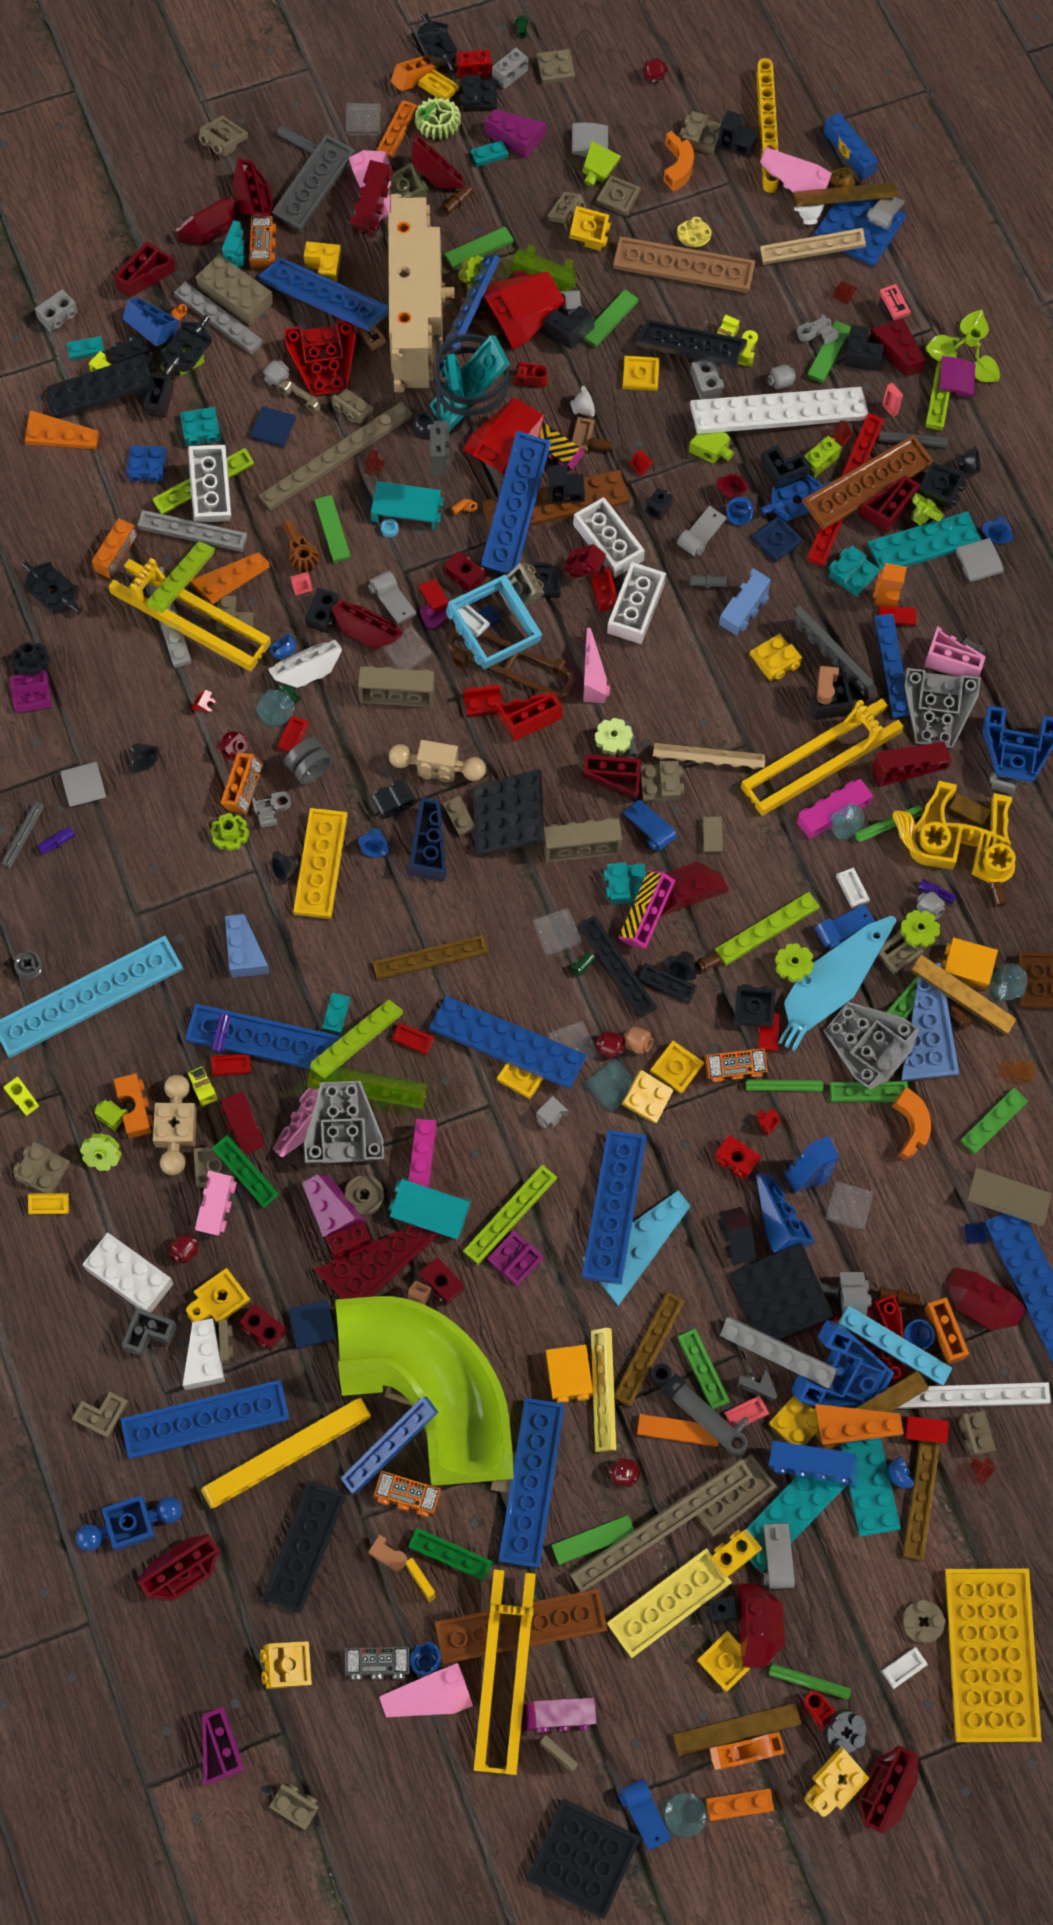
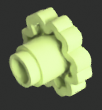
(613, 736)

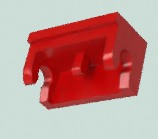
(604, 590)
(926, 1429)

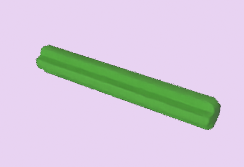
(885, 825)
(784, 1085)
(809, 1681)

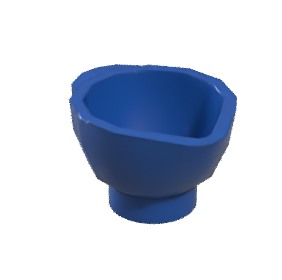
(998, 530)
(373, 844)

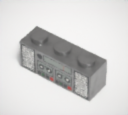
(377, 1662)

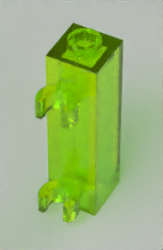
(562, 275)

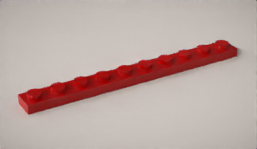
(859, 456)

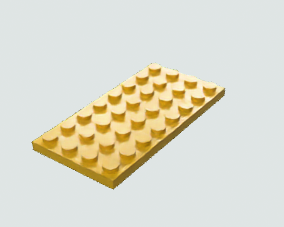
(992, 1655)

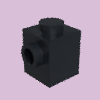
(659, 503)
(721, 1610)

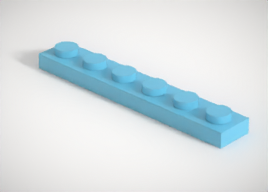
(895, 1346)

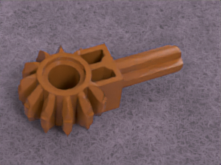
(300, 547)

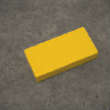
(48, 1203)

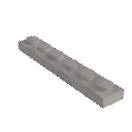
(218, 318)
(192, 531)
(174, 639)
(778, 1352)

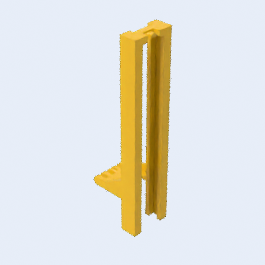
(151, 574)
(858, 716)
(526, 1614)

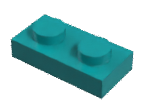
(489, 153)
(85, 348)
(336, 1013)

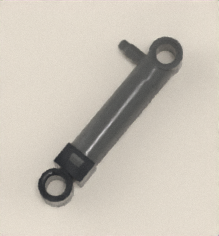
(676, 1390)

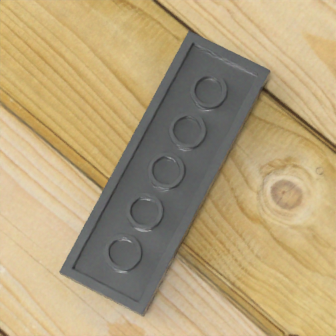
(313, 182)
(831, 649)

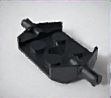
(435, 34)
(189, 335)
(43, 578)

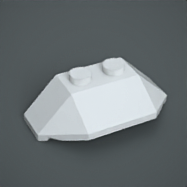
(307, 664)

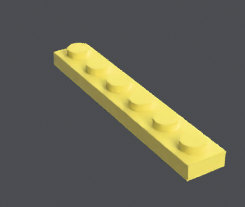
(603, 1390)

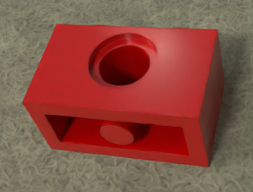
(733, 1147)

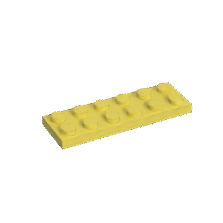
(668, 1603)

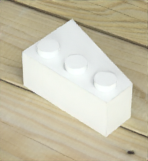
(203, 1357)

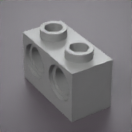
(510, 68)
(58, 306)
(704, 380)

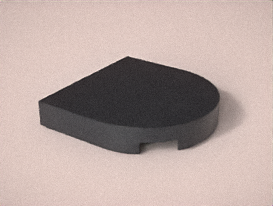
(550, 578)

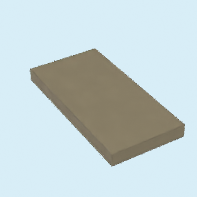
(1009, 1197)
(739, 1500)

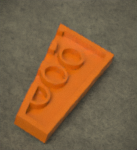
(54, 432)
(228, 578)
(849, 1425)

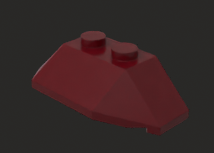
(434, 165)
(251, 190)
(208, 223)
(365, 625)
(693, 885)
(984, 1300)
(180, 1568)
(759, 1625)
(888, 1789)

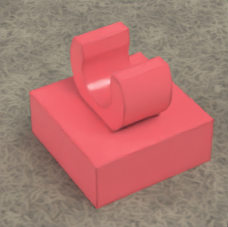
(301, 583)

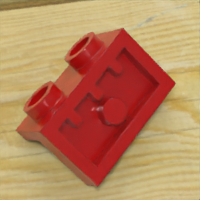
(481, 700)

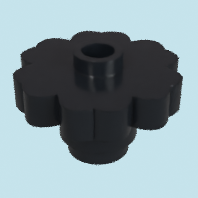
(30, 659)

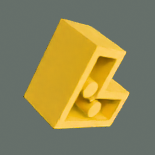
(323, 258)

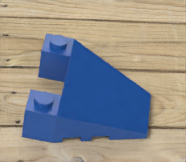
(1014, 752)
(858, 1375)

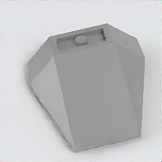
(939, 705)
(871, 1042)
(342, 1126)

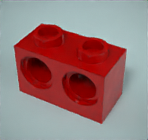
(474, 63)

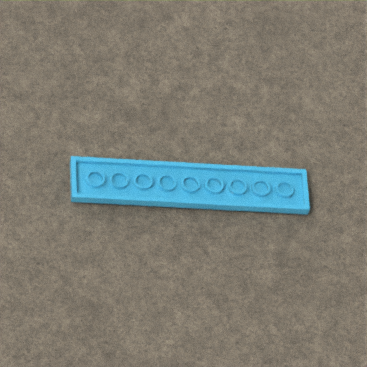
(88, 996)

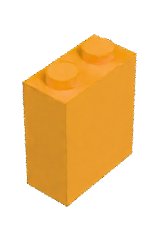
(970, 963)
(569, 1374)

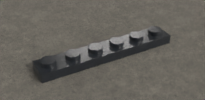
(617, 966)

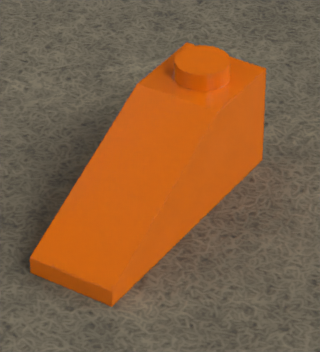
(410, 72)

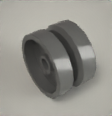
(308, 760)

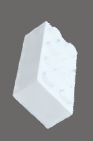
(209, 483)
(605, 529)
(636, 603)
(128, 1273)

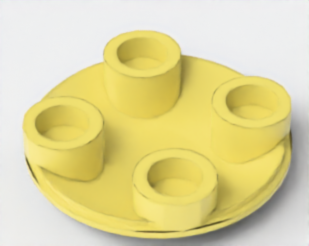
(694, 232)

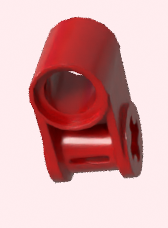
(530, 375)
(821, 1712)

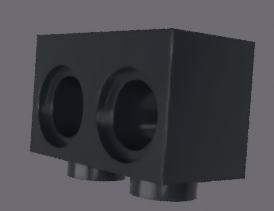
(319, 609)

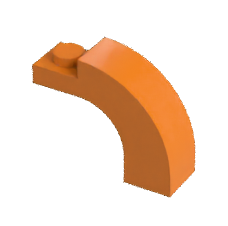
(681, 171)
(919, 1119)
(747, 1751)

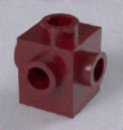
(233, 743)

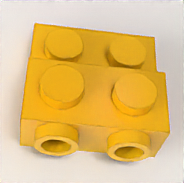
(590, 228)
(776, 657)
(286, 1665)

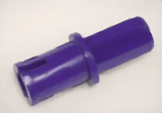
(56, 840)
(927, 887)
(220, 1033)

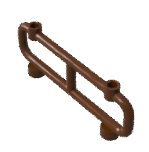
(461, 658)

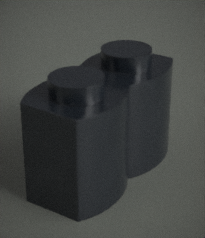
(393, 799)

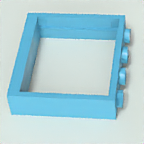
(518, 608)

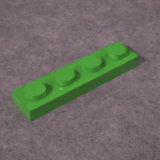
(994, 1121)

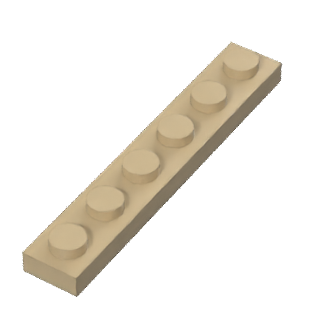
(813, 246)
(702, 755)

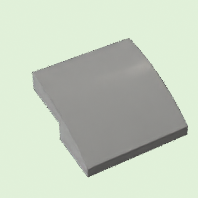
(584, 134)
(979, 560)
(83, 784)

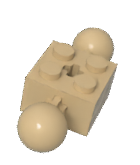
(437, 761)
(184, 1132)

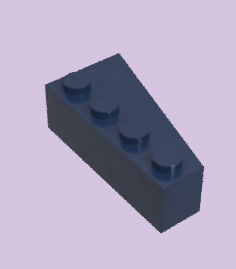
(427, 849)

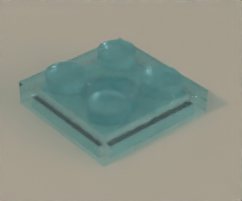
(611, 1085)

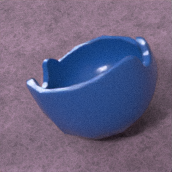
(739, 510)
(283, 647)
(920, 1333)
(899, 1473)
(425, 1659)

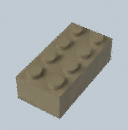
(234, 290)
(396, 686)
(582, 840)

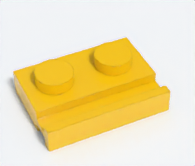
(438, 85)

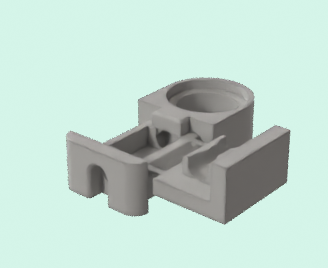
(822, 326)
(266, 807)

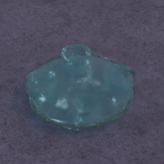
(275, 707)
(847, 821)
(1008, 982)
(685, 1815)

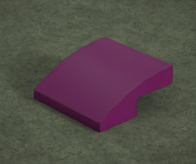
(957, 376)
(30, 692)
(514, 1258)

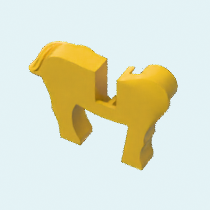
(937, 842)

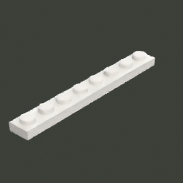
(981, 1396)

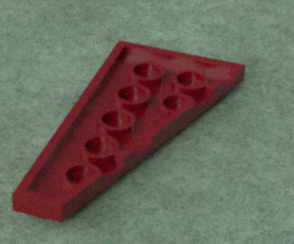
(375, 1264)

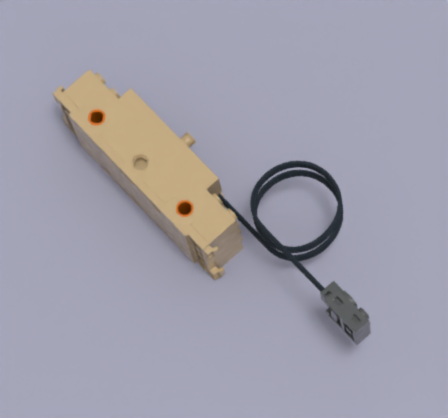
(417, 318)

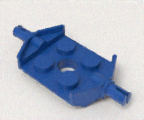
(782, 498)

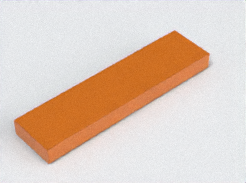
(397, 128)
(674, 1430)

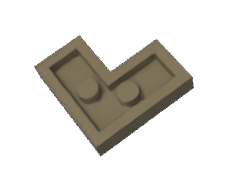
(228, 605)
(102, 1420)

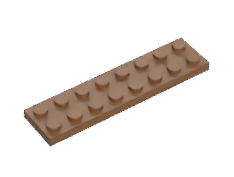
(684, 264)

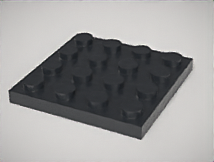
(508, 813)
(781, 1294)
(583, 1858)

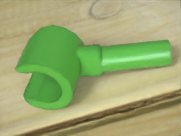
(423, 111)

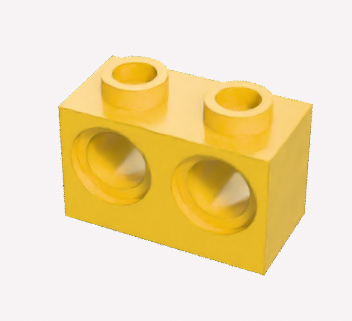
(738, 1555)

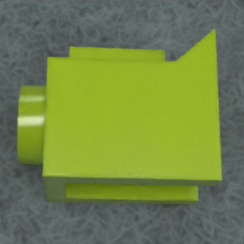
(110, 1114)

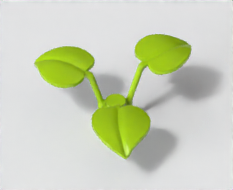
(975, 329)

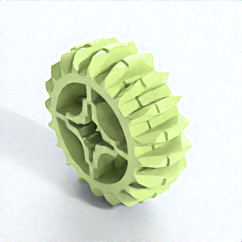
(448, 118)

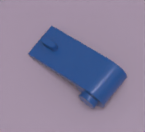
(656, 829)
(842, 928)
(644, 1813)

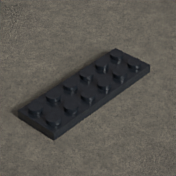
(691, 343)
(99, 386)
(304, 1547)

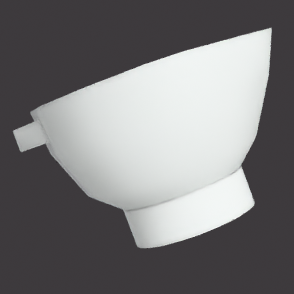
(809, 213)
(583, 403)

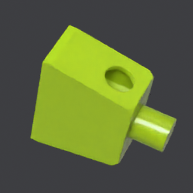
(599, 164)
(711, 446)

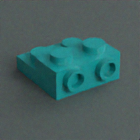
(234, 245)
(453, 376)
(200, 426)
(853, 571)
(623, 882)

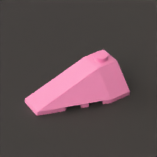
(359, 164)
(795, 172)
(594, 678)
(295, 1133)
(432, 1695)

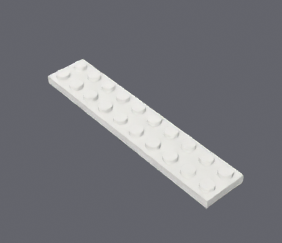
(778, 410)

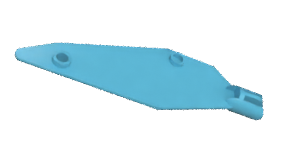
(833, 980)

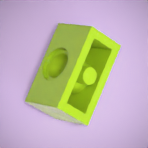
(822, 456)

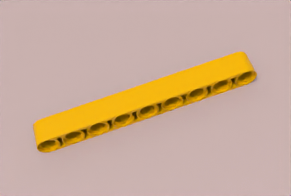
(767, 118)
(285, 1453)

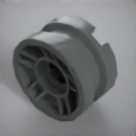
(28, 973)

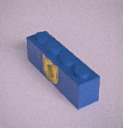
(850, 146)

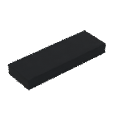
(667, 983)

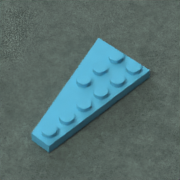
(645, 1240)

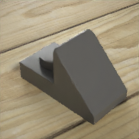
(764, 1388)

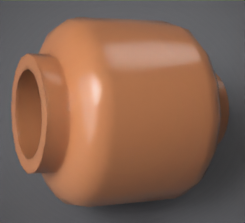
(638, 1040)

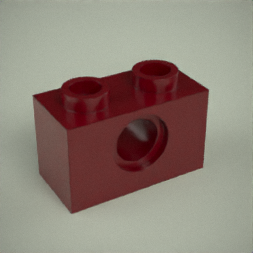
(468, 581)
(438, 1270)

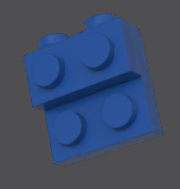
(146, 463)

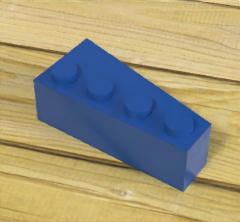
(813, 1166)
(814, 1463)

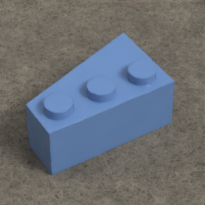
(746, 603)
(243, 950)

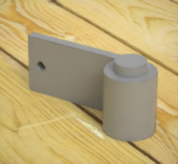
(884, 211)
(701, 532)
(391, 597)
(779, 1557)

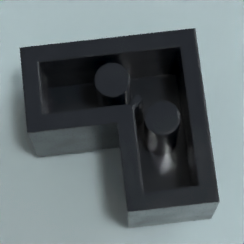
(734, 136)
(569, 329)
(862, 353)
(158, 396)
(782, 470)
(564, 487)
(840, 704)
(738, 1234)

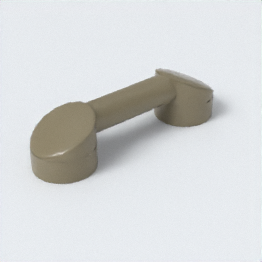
(286, 388)

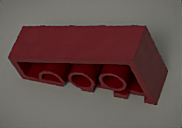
(910, 762)

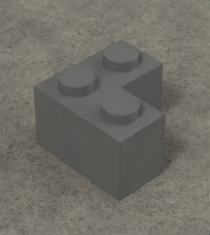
(147, 1327)

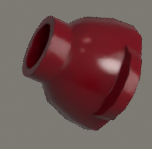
(732, 486)

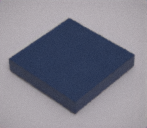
(273, 426)
(777, 539)
(312, 1324)

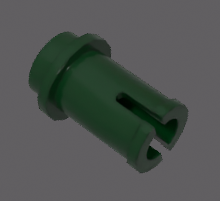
(521, 23)
(291, 692)
(580, 966)

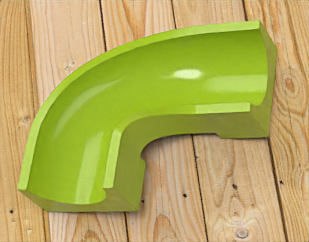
(428, 1355)

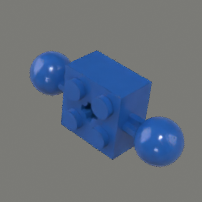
(90, 1536)

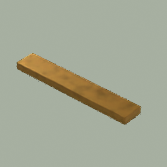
(845, 194)
(430, 957)
(963, 995)
(648, 1349)
(892, 1397)
(921, 1500)
(737, 1729)

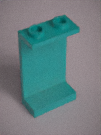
(407, 503)
(429, 1208)

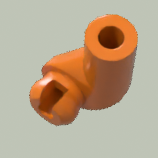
(178, 312)
(464, 505)

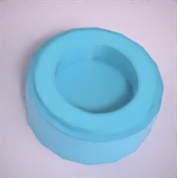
(389, 528)

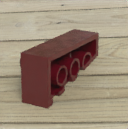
(372, 198)

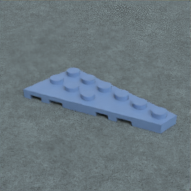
(934, 1046)

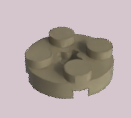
(365, 1184)
(911, 1622)

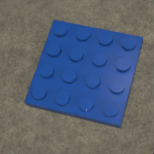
(853, 215)

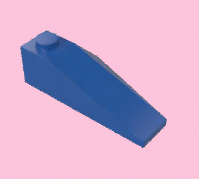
(780, 1222)

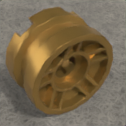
(842, 178)

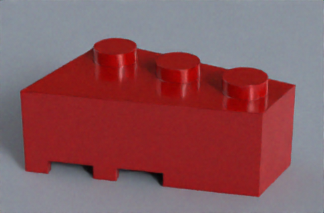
(529, 715)

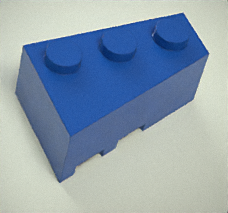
(150, 321)

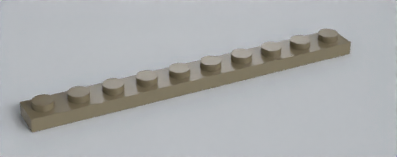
(335, 456)
(661, 1525)

